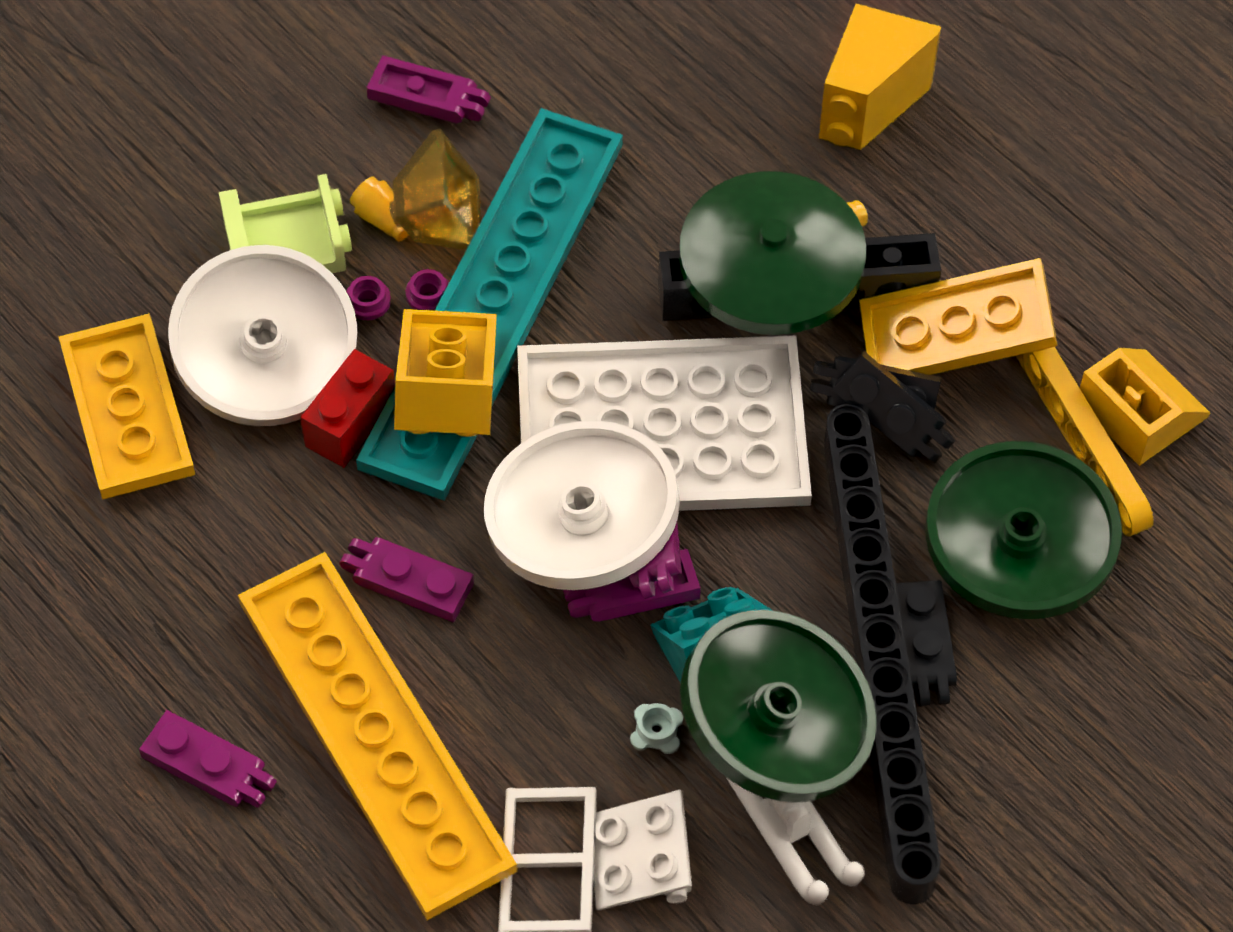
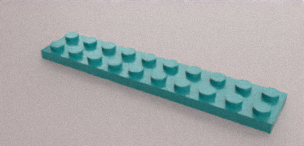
(505, 274)

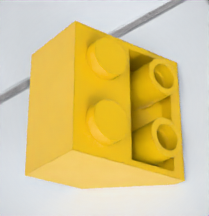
(1140, 402)

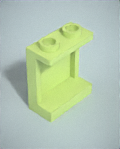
(296, 221)

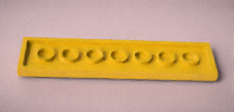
(377, 736)

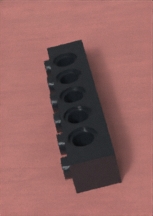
(890, 266)

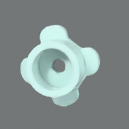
(656, 715)

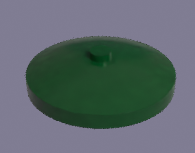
(772, 252)
(1023, 530)
(778, 706)

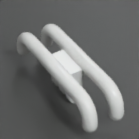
(788, 822)

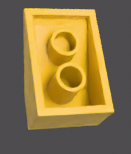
(445, 372)

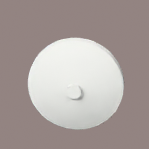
(260, 333)
(581, 505)

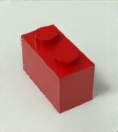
(347, 408)

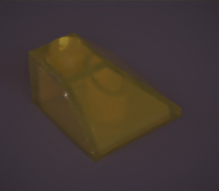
(437, 195)

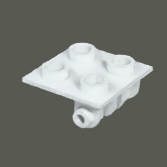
(642, 852)

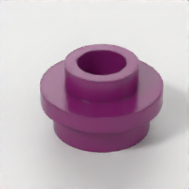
(424, 282)
(369, 288)

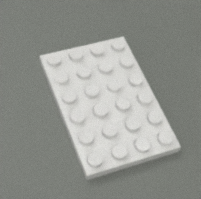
(714, 406)

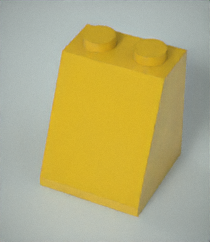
(876, 75)

